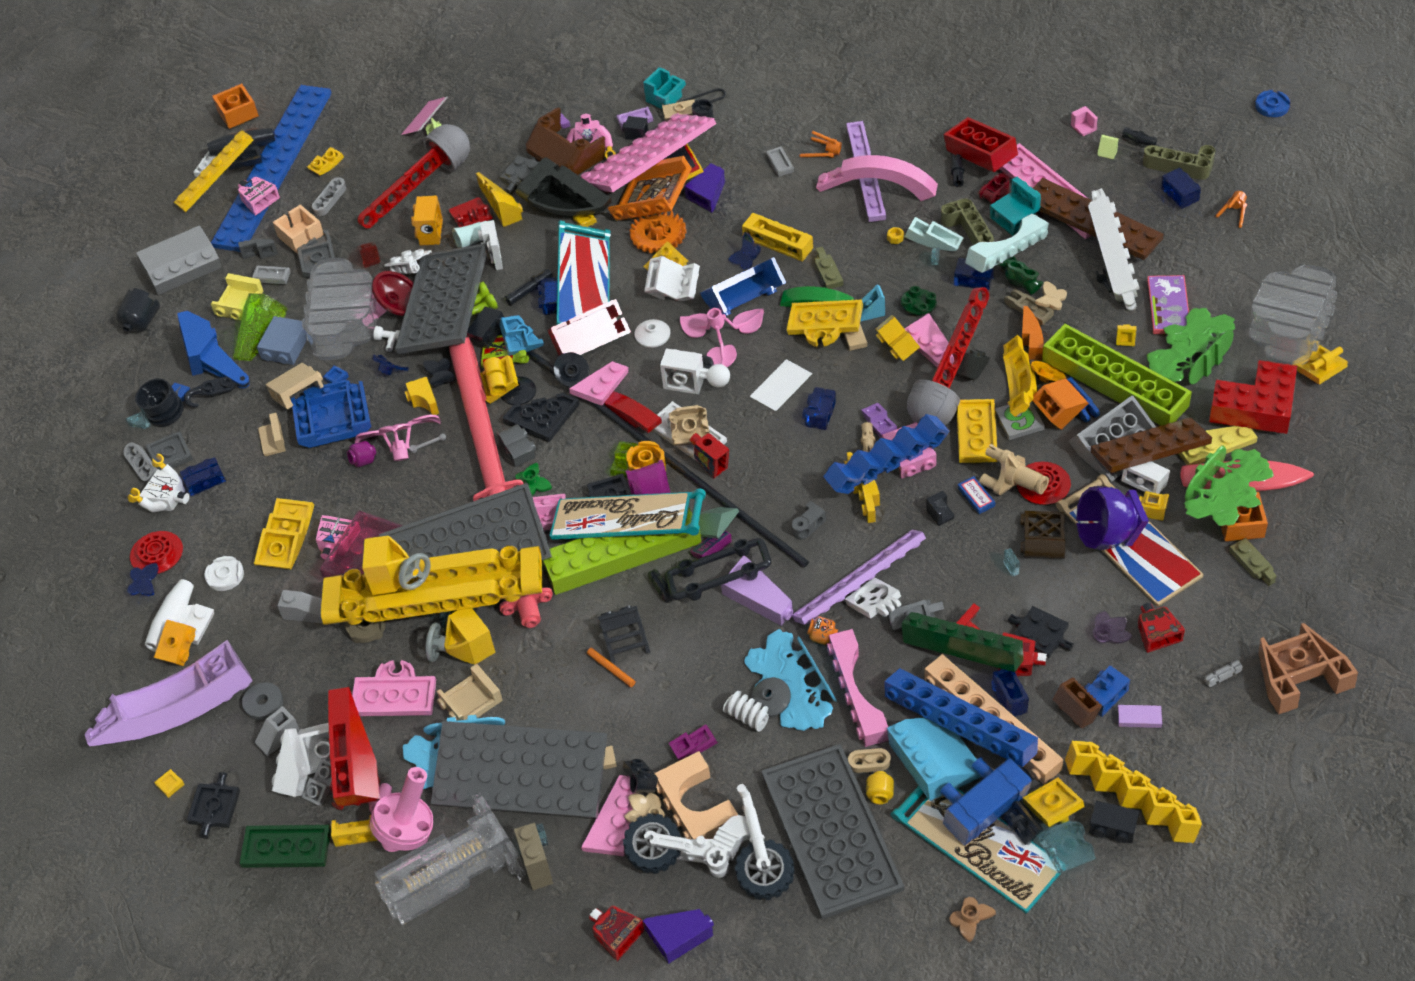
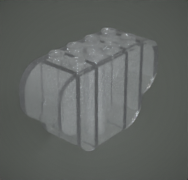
(338, 308)
(1293, 312)

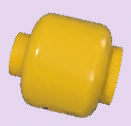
(879, 787)

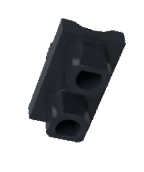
(1022, 823)

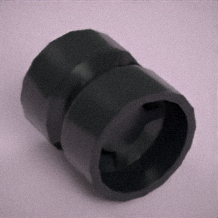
(703, 108)

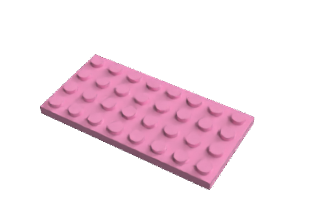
(647, 151)

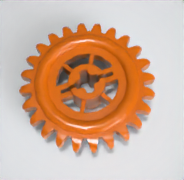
(657, 229)

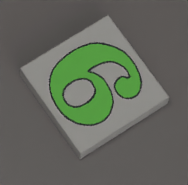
(1022, 424)

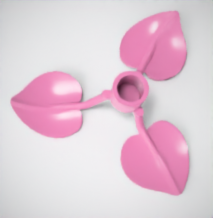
(696, 326)
(399, 448)

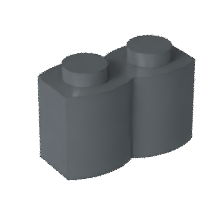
(517, 445)

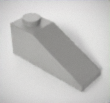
(300, 607)

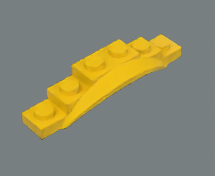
(1019, 375)

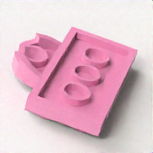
(394, 692)

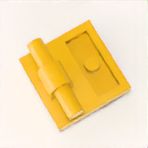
(1323, 364)

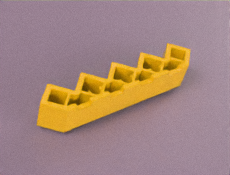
(1134, 790)

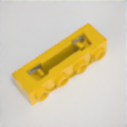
(778, 236)

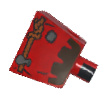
(1159, 628)

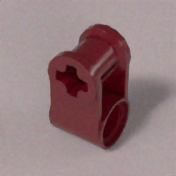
(995, 188)

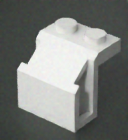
(671, 279)

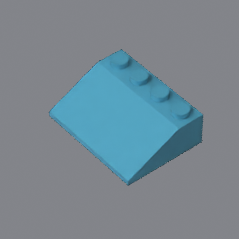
(932, 755)

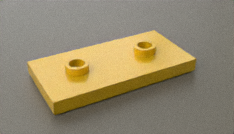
(976, 430)

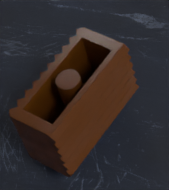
(1077, 702)

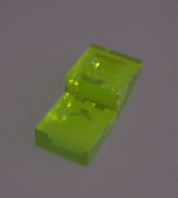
(620, 462)

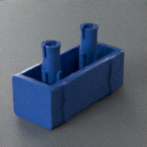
(986, 800)

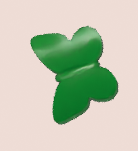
(532, 477)

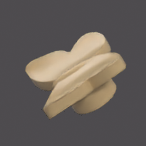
(1052, 297)

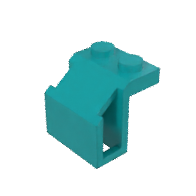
(1015, 206)

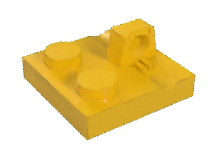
(1053, 802)

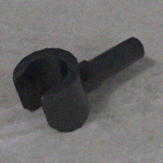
(1102, 278)

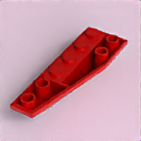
(351, 754)

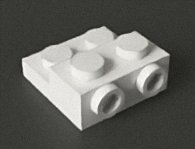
(489, 236)

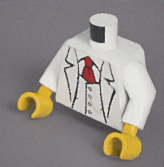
(162, 490)

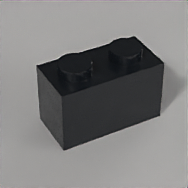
(485, 327)
(1114, 822)

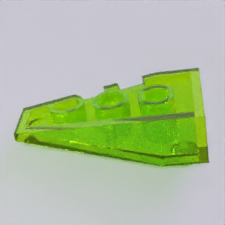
(256, 317)

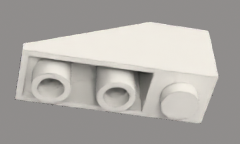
(291, 767)

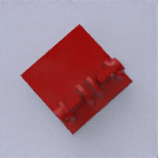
(471, 212)

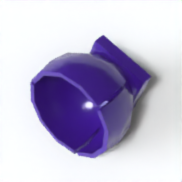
(1118, 517)

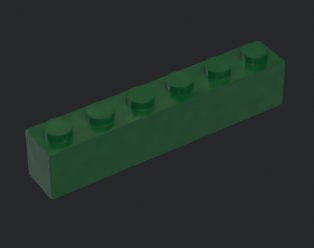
(962, 641)

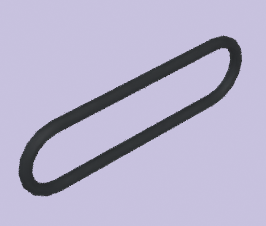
(717, 89)

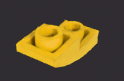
(323, 164)

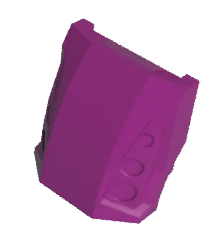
(648, 479)

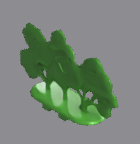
(1190, 340)
(1228, 491)

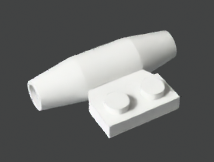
(176, 609)

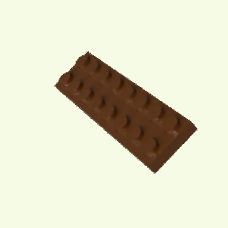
(1074, 211)

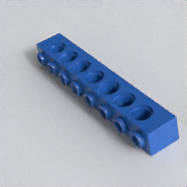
(961, 717)

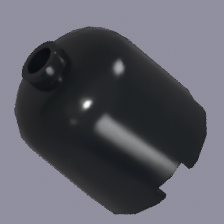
(136, 311)

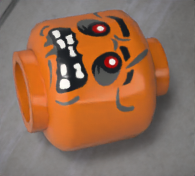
(821, 629)

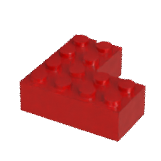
(1257, 406)

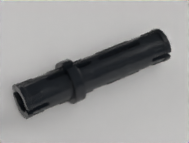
(528, 287)

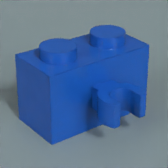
(1108, 688)

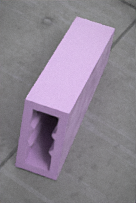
(759, 595)

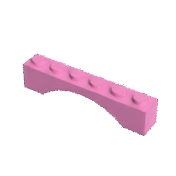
(870, 721)

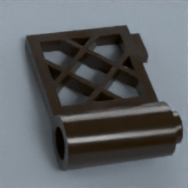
(1044, 544)

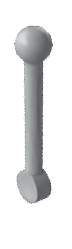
(413, 448)

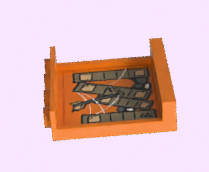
(653, 190)

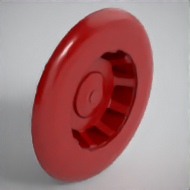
(1057, 477)
(154, 548)

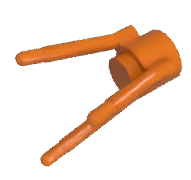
(832, 146)
(1237, 201)

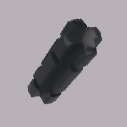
(660, 585)

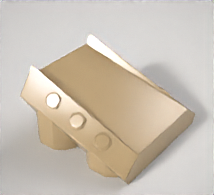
(686, 422)

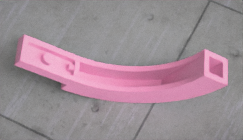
(883, 168)

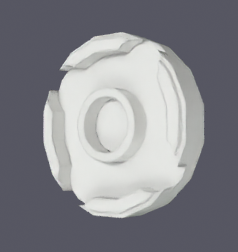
(224, 573)

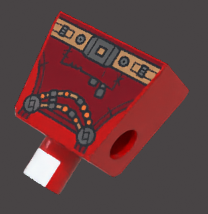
(616, 930)

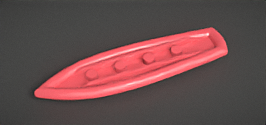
(1284, 476)

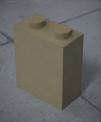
(533, 856)

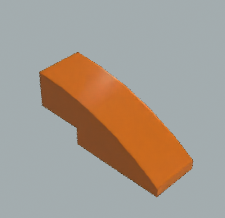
(1032, 335)

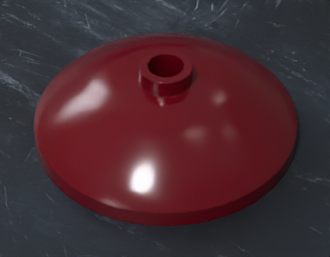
(392, 291)

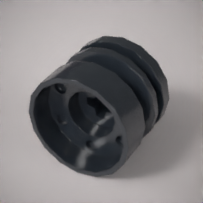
(159, 402)

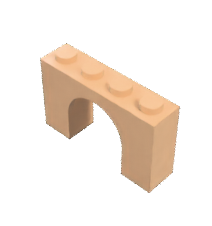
(675, 781)

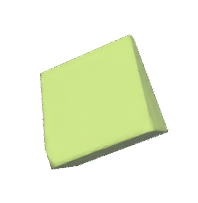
(1108, 147)

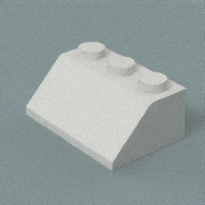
(314, 745)

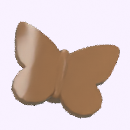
(969, 916)

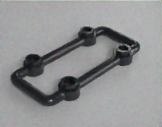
(748, 570)

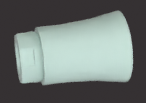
(467, 235)

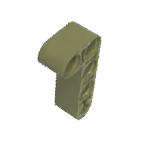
(1167, 160)
(966, 214)

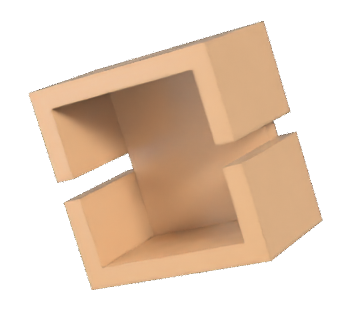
(303, 228)

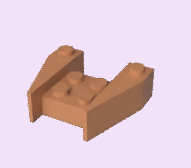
(1301, 660)

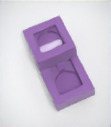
(878, 417)

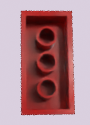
(981, 144)

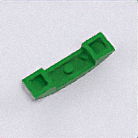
(811, 294)

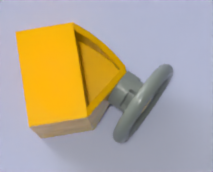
(389, 566)
(464, 638)

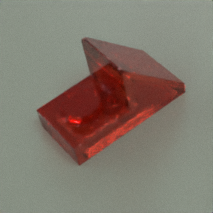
(369, 254)

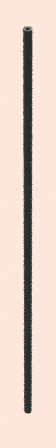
(686, 472)

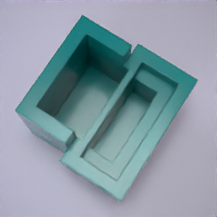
(662, 88)

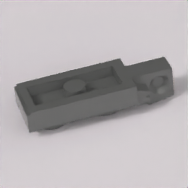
(922, 607)

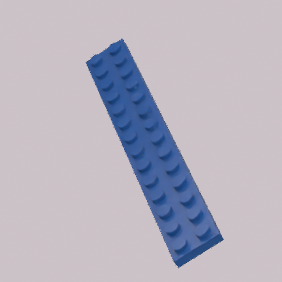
(276, 161)

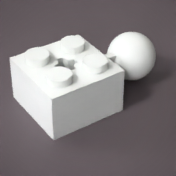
(685, 372)

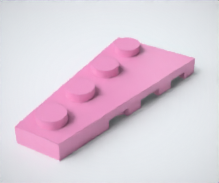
(930, 339)
(609, 828)

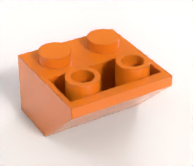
(1059, 402)

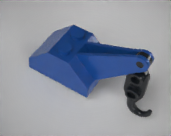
(205, 354)

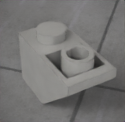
(272, 730)

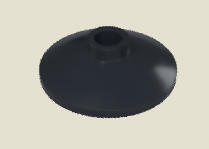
(573, 362)
(522, 393)

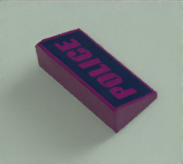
(711, 545)

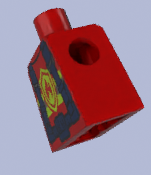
(710, 453)

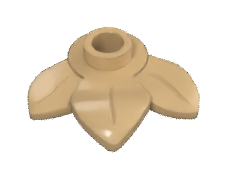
(643, 805)

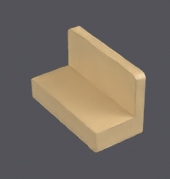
(272, 436)

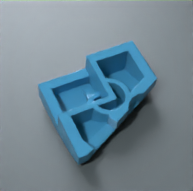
(518, 335)

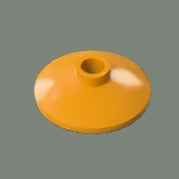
(1047, 372)

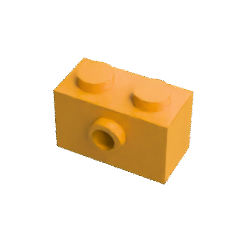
(175, 642)

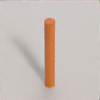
(611, 667)

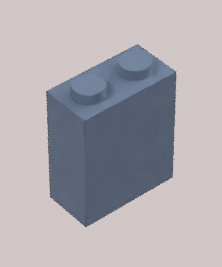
(282, 341)

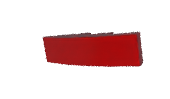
(633, 412)

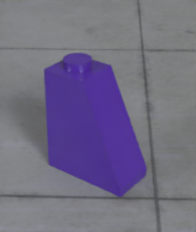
(706, 187)
(678, 932)

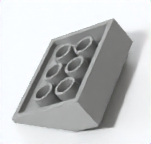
(179, 260)
(1119, 422)

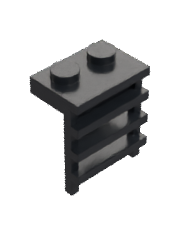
(614, 620)

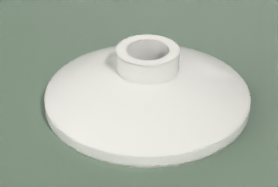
(652, 333)

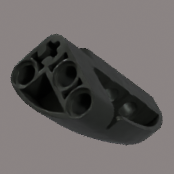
(561, 191)

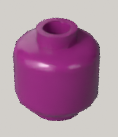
(361, 454)

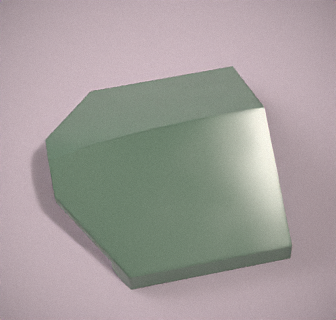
(715, 521)

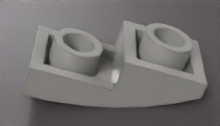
(319, 786)

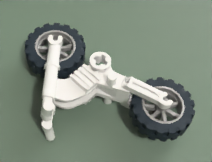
(714, 851)

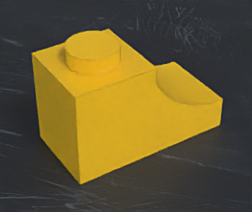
(421, 395)

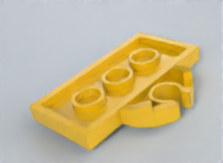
(824, 319)

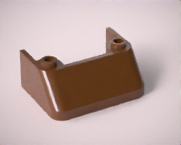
(547, 143)

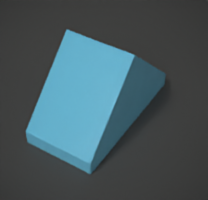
(873, 304)

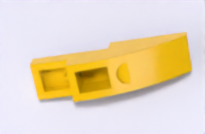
(868, 494)

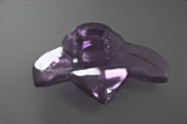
(1112, 627)

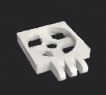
(872, 607)

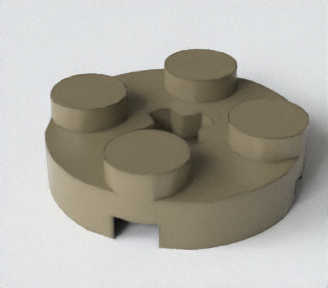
(366, 634)

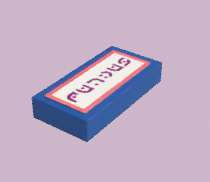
(976, 495)

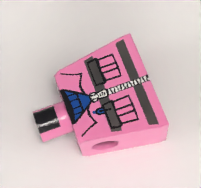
(257, 194)
(329, 533)

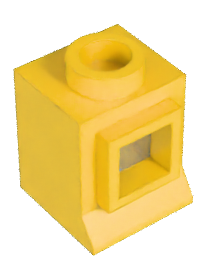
(1154, 505)

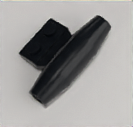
(251, 154)

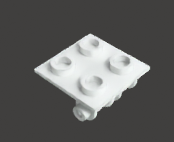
(407, 261)

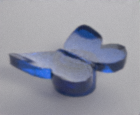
(747, 253)
(386, 366)
(143, 580)

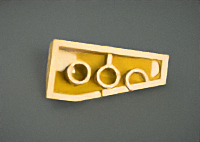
(502, 203)

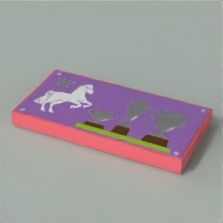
(1167, 301)

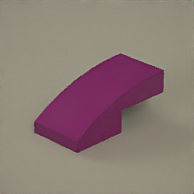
(689, 744)

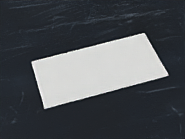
(781, 385)

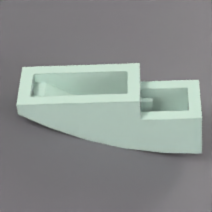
(933, 235)

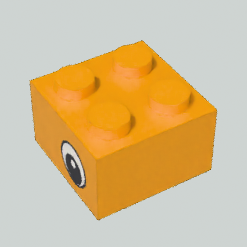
(427, 220)

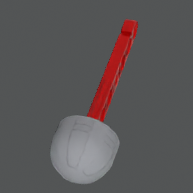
(446, 148)
(936, 396)

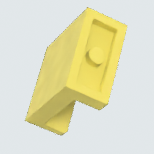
(235, 295)

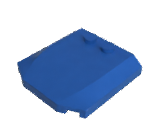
(330, 413)

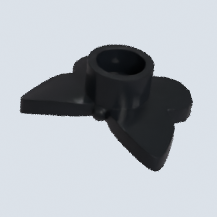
(439, 372)

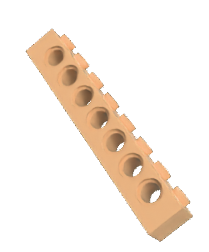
(943, 669)

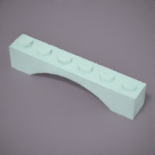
(989, 254)

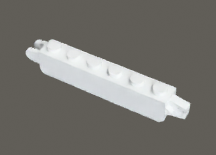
(1112, 249)

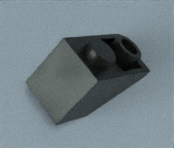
(973, 364)

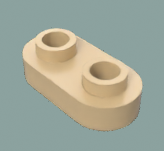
(869, 760)

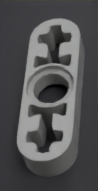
(322, 205)
(134, 461)

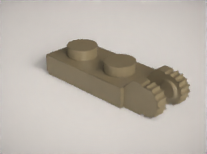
(1020, 300)

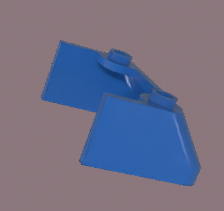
(744, 287)

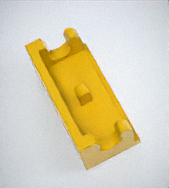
(351, 833)

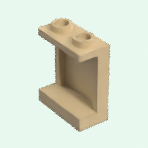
(292, 382)
(471, 696)

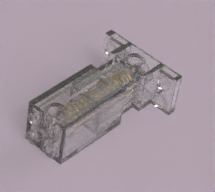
(446, 865)

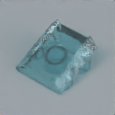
(1066, 846)

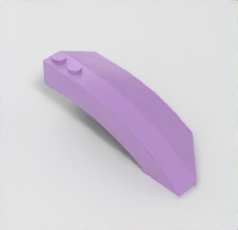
(171, 700)

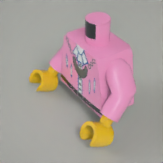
(591, 131)

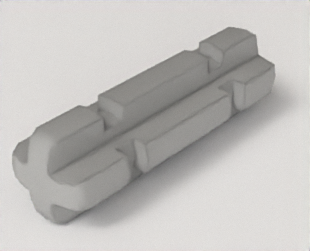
(1223, 673)

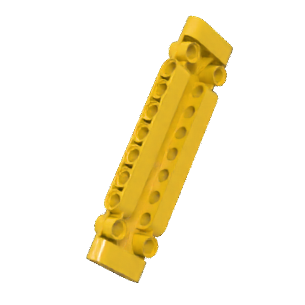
(452, 584)

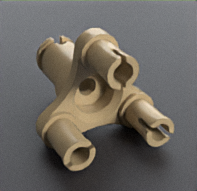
(1012, 473)

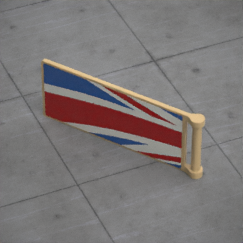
(1152, 559)

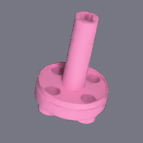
(402, 818)

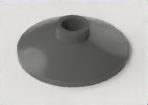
(779, 697)

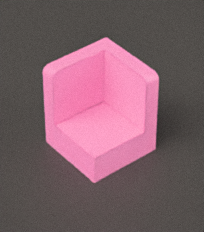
(1084, 121)

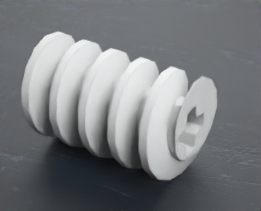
(745, 711)

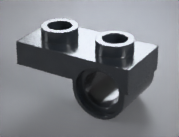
(641, 776)

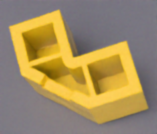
(897, 338)

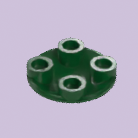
(918, 301)

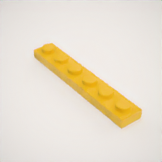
(213, 170)

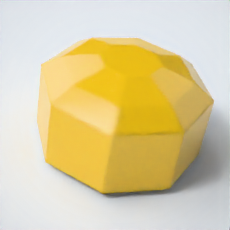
(895, 235)

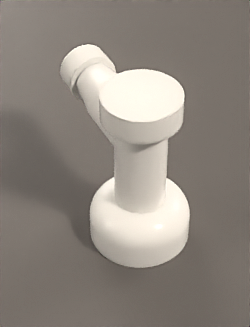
(392, 336)

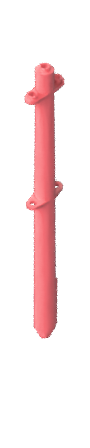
(473, 399)

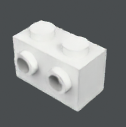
(1146, 477)

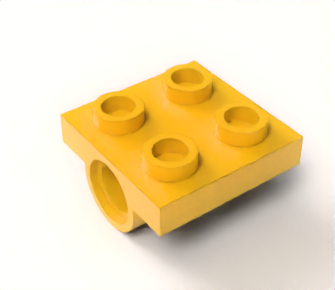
(498, 377)

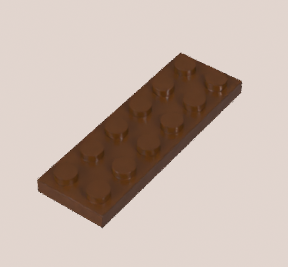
(1151, 445)

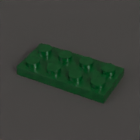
(285, 846)

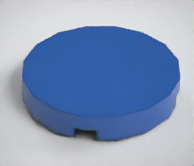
(1272, 103)

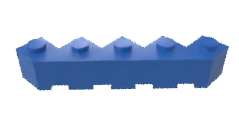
(886, 454)

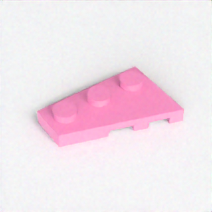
(601, 383)

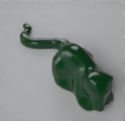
(1021, 276)

